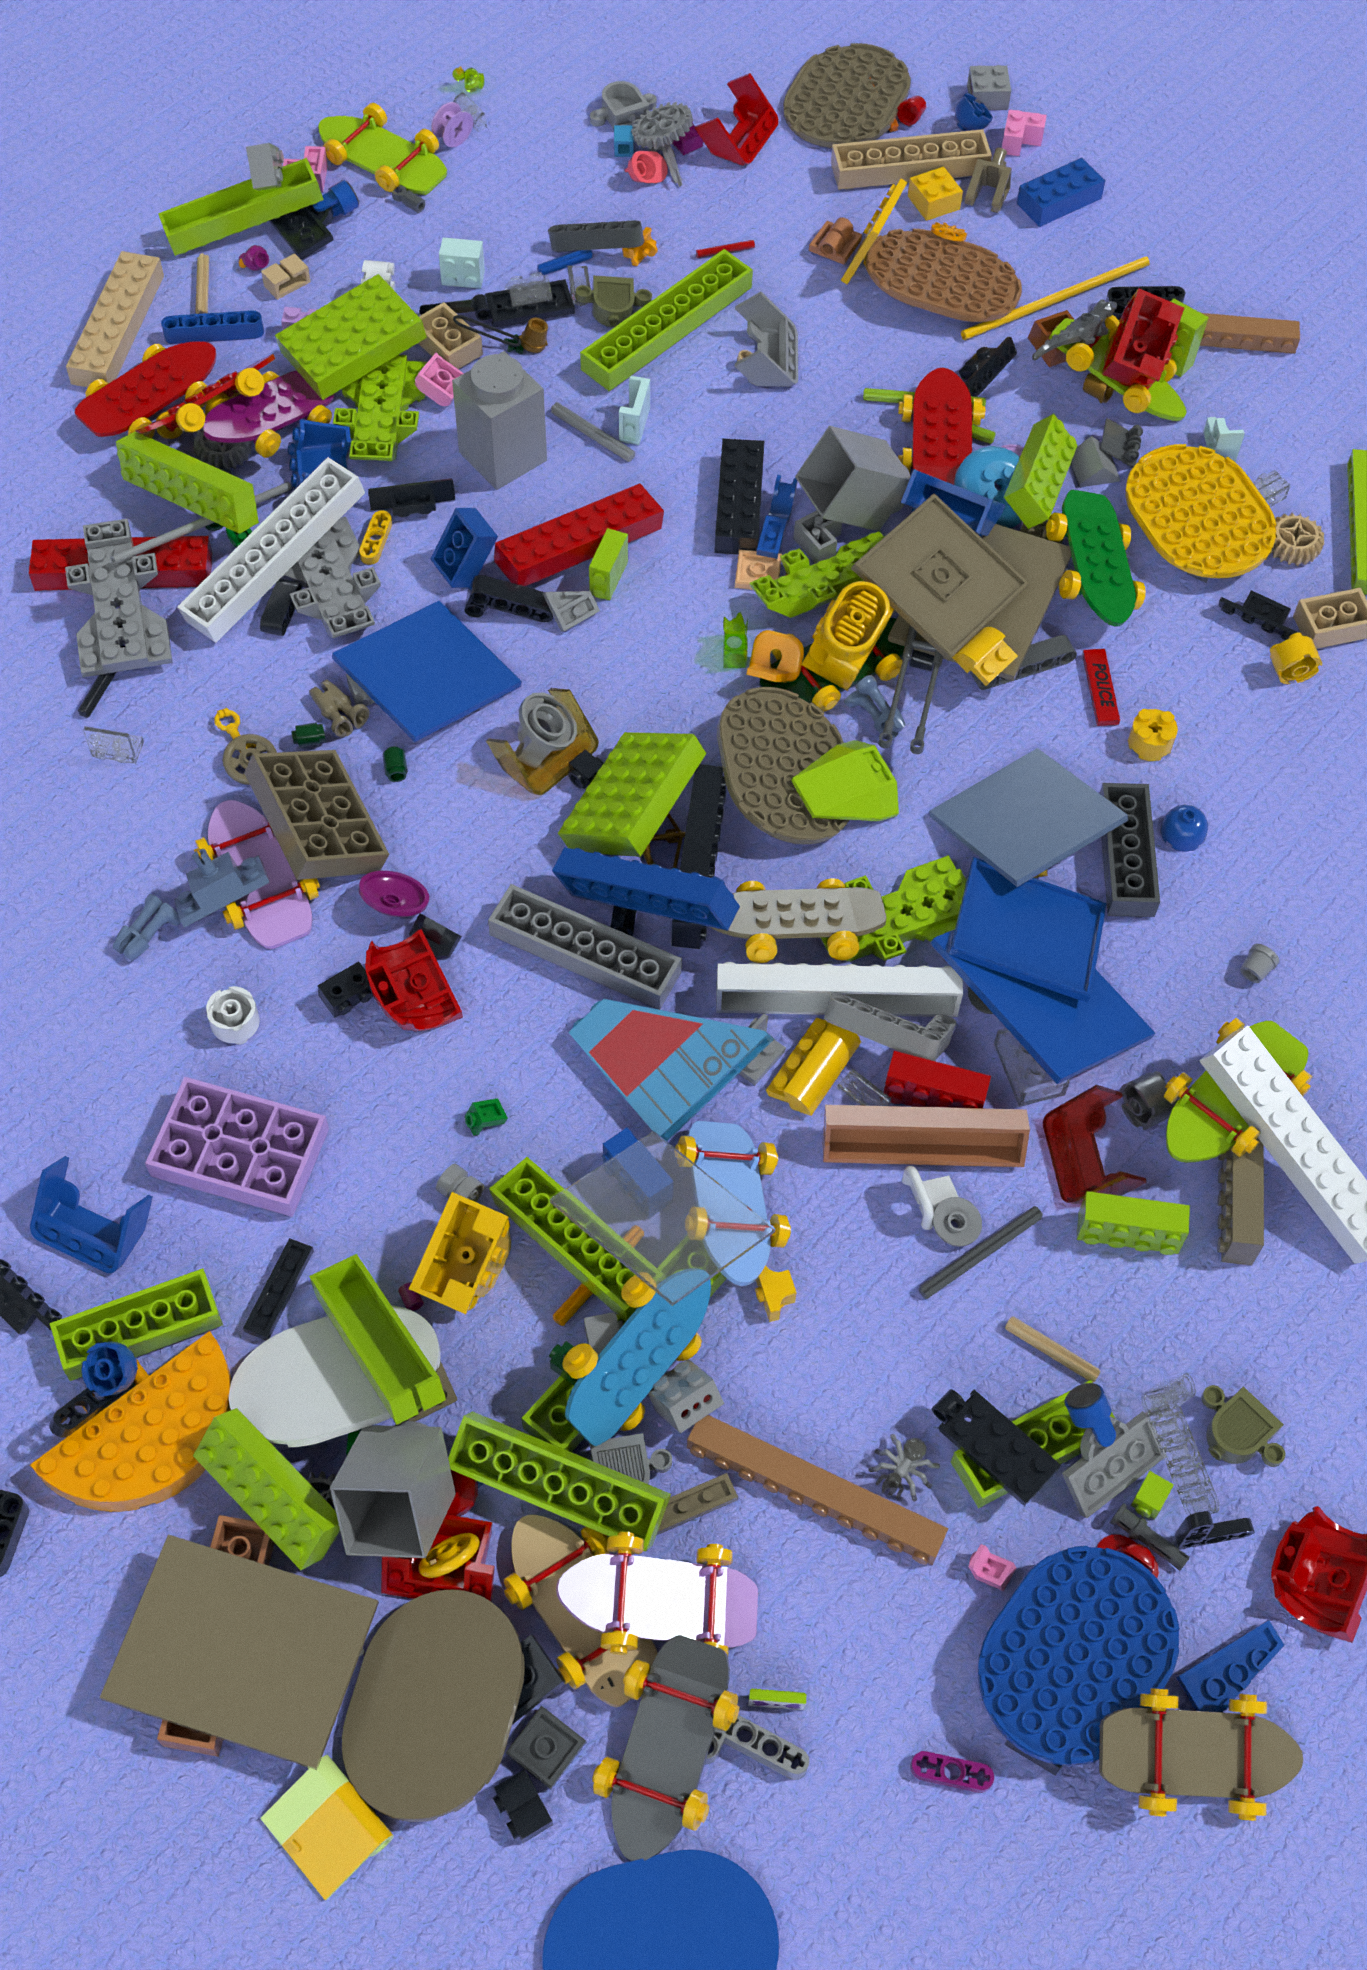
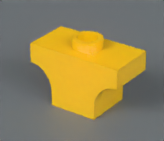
(775, 1291)

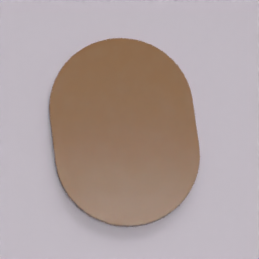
(943, 275)

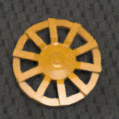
(948, 232)

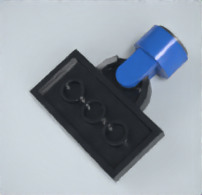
(306, 228)

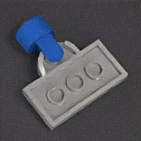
(1110, 1450)

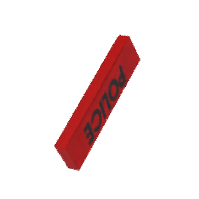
(1101, 687)

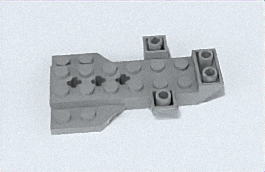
(113, 586)
(330, 588)

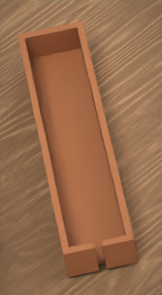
(925, 1135)

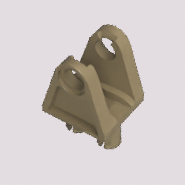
(991, 174)

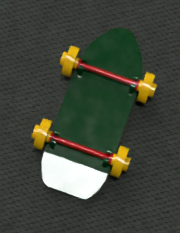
(883, 660)

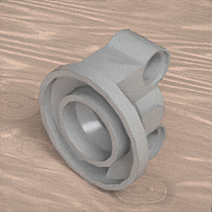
(543, 728)

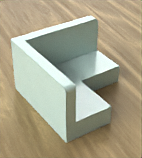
(1221, 439)

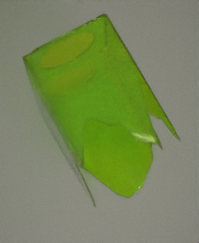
(735, 656)

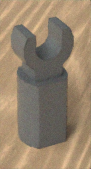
(409, 199)

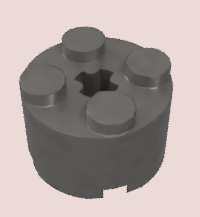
(1145, 1100)

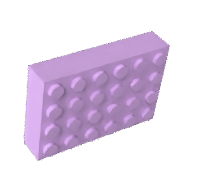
(237, 1146)

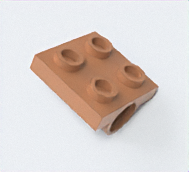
(836, 240)

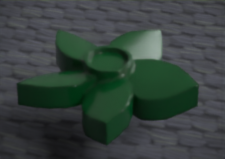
(519, 349)

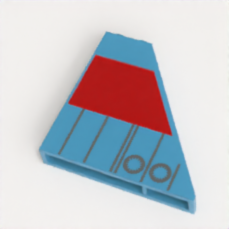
(664, 1059)

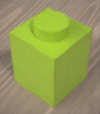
(1151, 1495)

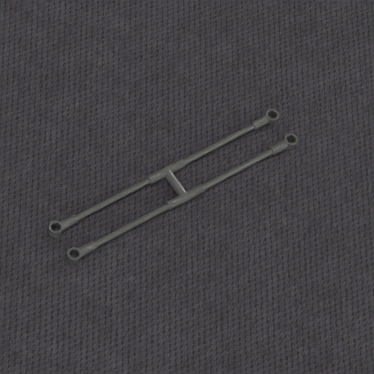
(911, 643)

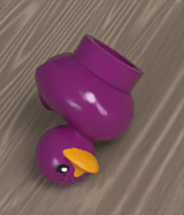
(254, 258)

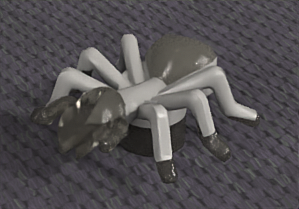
(904, 1466)

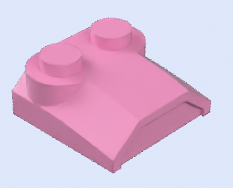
(436, 380)

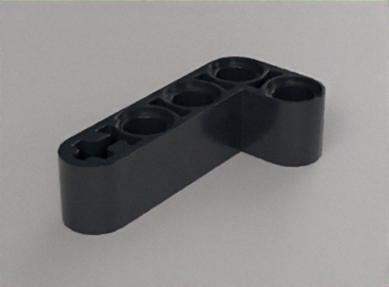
(1122, 295)
(505, 597)

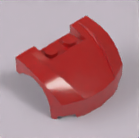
(411, 984)
(1322, 1574)

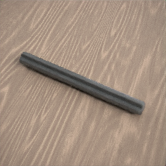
(980, 1252)

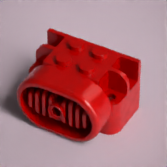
(1142, 340)

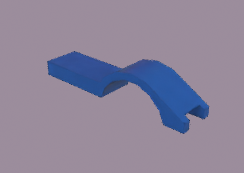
(777, 519)

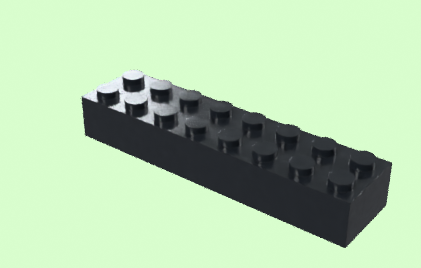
(701, 842)

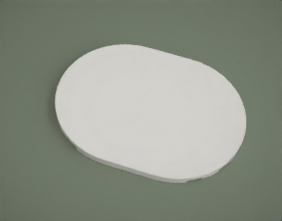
(310, 1387)

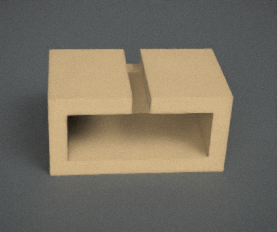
(286, 277)

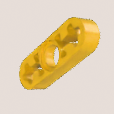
(376, 545)

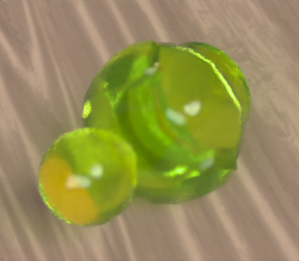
(471, 77)

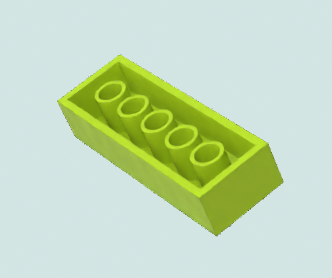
(1041, 471)
(139, 1320)
(1047, 1426)
(268, 1488)

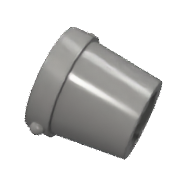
(1259, 963)

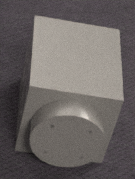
(854, 478)
(393, 1490)

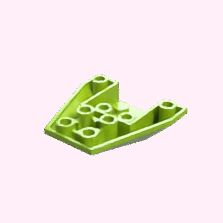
(849, 784)

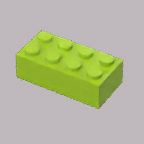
(1133, 1223)

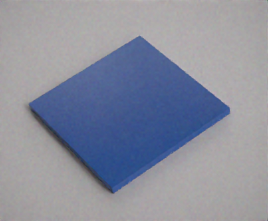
(426, 670)
(1029, 931)

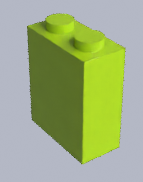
(608, 564)

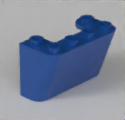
(313, 444)

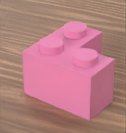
(1022, 129)

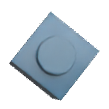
(623, 141)

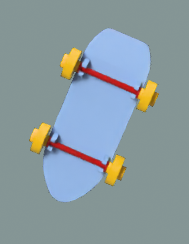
(735, 1163)

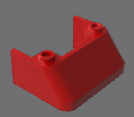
(755, 124)

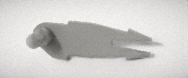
(671, 162)

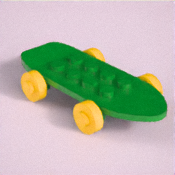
(1098, 556)

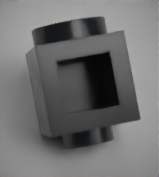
(584, 769)

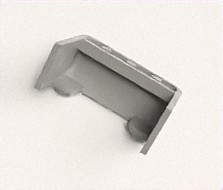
(777, 344)

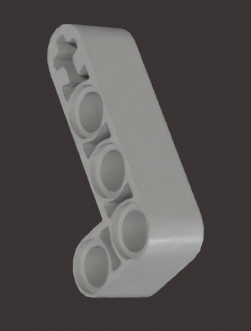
(754, 1748)

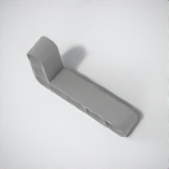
(890, 1029)

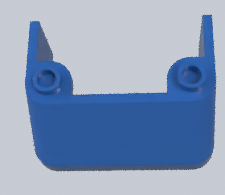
(975, 510)
(78, 1231)

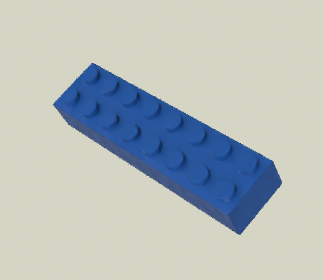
(647, 888)

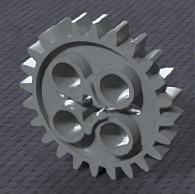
(662, 125)

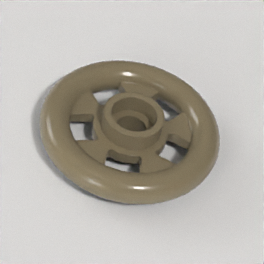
(239, 743)

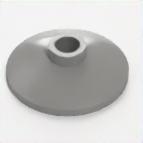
(965, 1216)

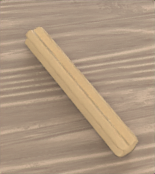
(202, 284)
(1052, 1349)

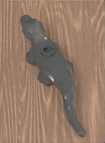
(1082, 329)

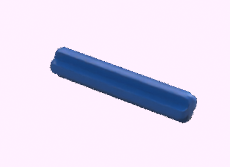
(564, 261)

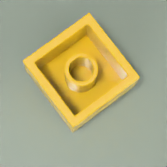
(935, 193)

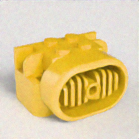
(848, 633)
(463, 1254)

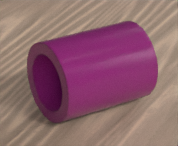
(410, 1298)

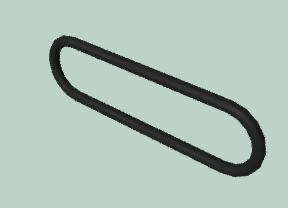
(485, 334)

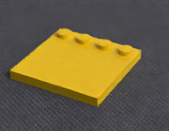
(873, 230)

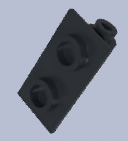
(623, 920)

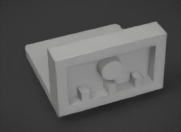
(766, 1059)

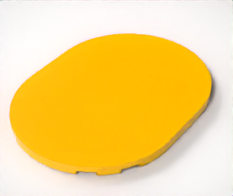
(1200, 511)

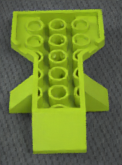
(382, 406)
(814, 585)
(921, 886)

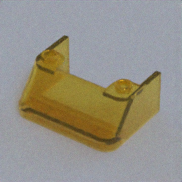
(556, 763)

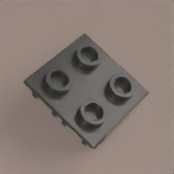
(1122, 442)

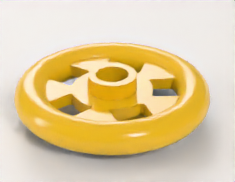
(449, 1555)

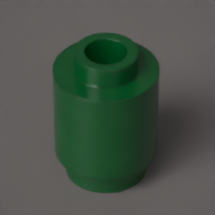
(308, 735)
(395, 764)

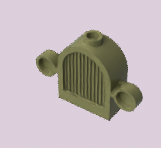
(612, 298)
(1241, 1428)

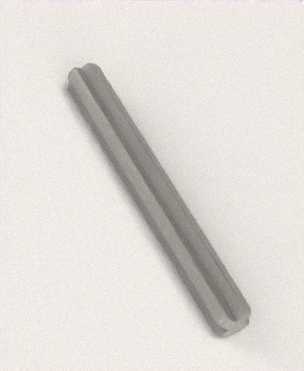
(593, 432)

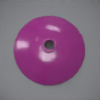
(393, 893)

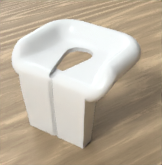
(928, 1193)

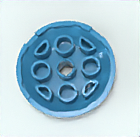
(982, 470)

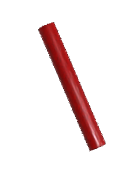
(729, 247)

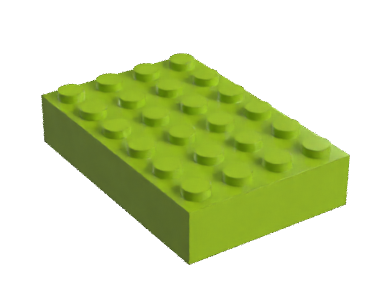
(350, 336)
(632, 793)

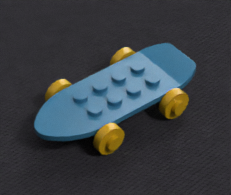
(638, 1355)

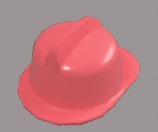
(647, 167)

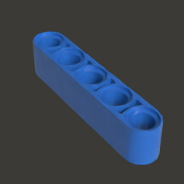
(212, 327)

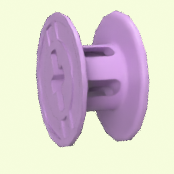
(459, 121)

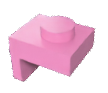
(991, 1568)

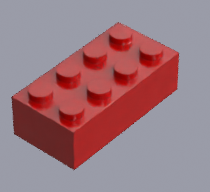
(933, 1084)

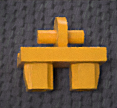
(638, 253)

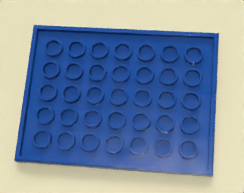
(1054, 1028)

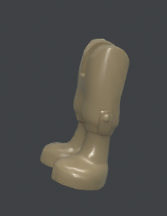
(335, 700)

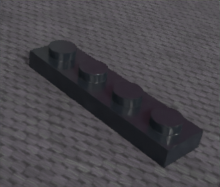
(278, 1289)

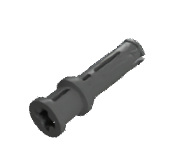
(1138, 1529)

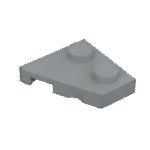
(571, 607)

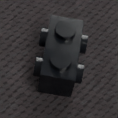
(345, 990)

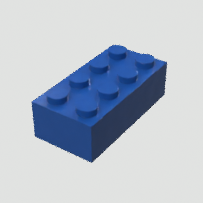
(1060, 192)

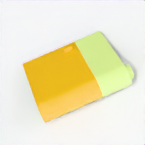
(326, 1827)

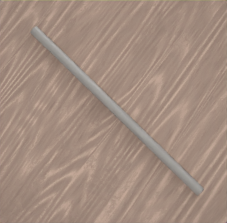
(188, 528)

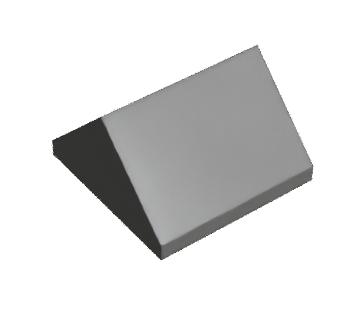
(1093, 465)

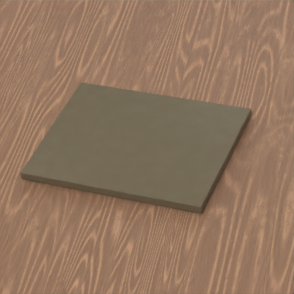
(1039, 563)
(240, 1651)

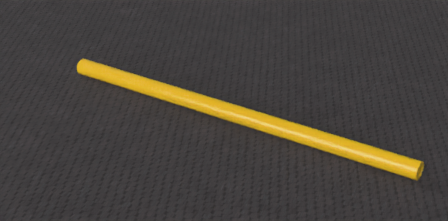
(1057, 297)

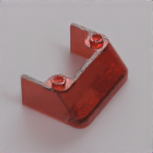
(1074, 1149)

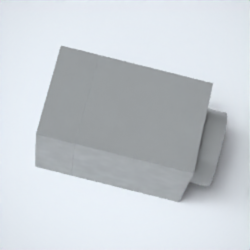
(500, 419)

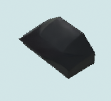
(440, 939)

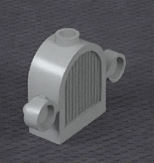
(622, 105)
(630, 1458)

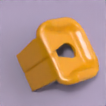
(791, 661)

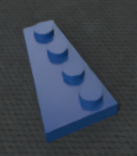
(1230, 1669)

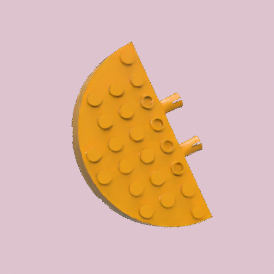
(146, 1439)

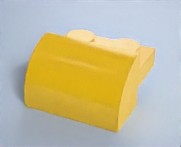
(985, 655)

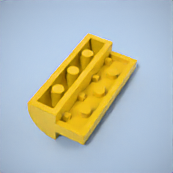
(813, 1066)

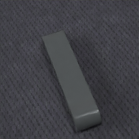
(596, 235)
(1039, 658)

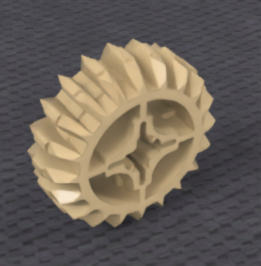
(1297, 539)

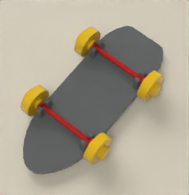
(667, 1745)

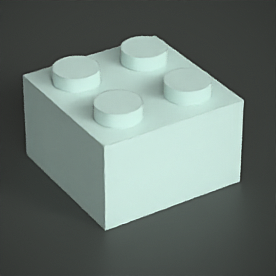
(461, 263)

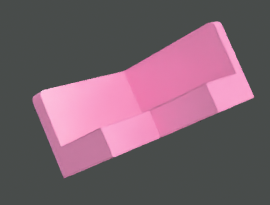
(318, 162)

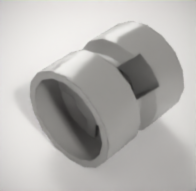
(456, 1180)

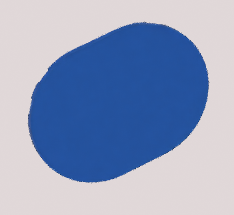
(1073, 1648)
(664, 1916)

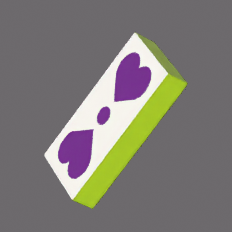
(777, 1699)

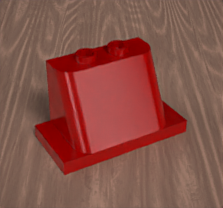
(402, 1574)

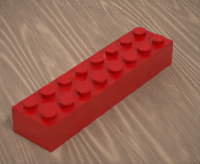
(576, 535)
(179, 561)

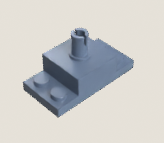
(218, 884)

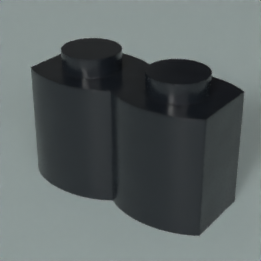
(523, 1807)

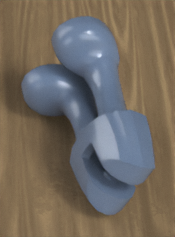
(868, 689)
(134, 943)

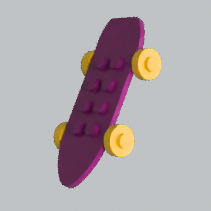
(258, 417)

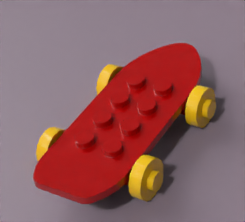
(146, 388)
(190, 416)
(940, 424)

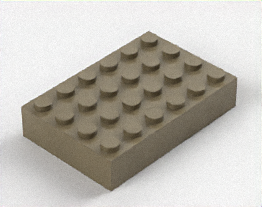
(316, 814)

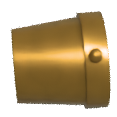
(534, 335)
(1097, 388)

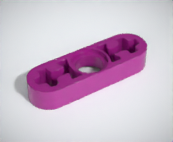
(972, 1783)

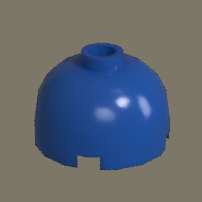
(972, 114)
(1184, 827)
(109, 1368)

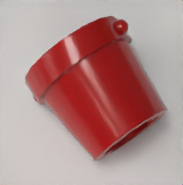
(911, 110)

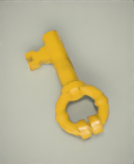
(231, 728)

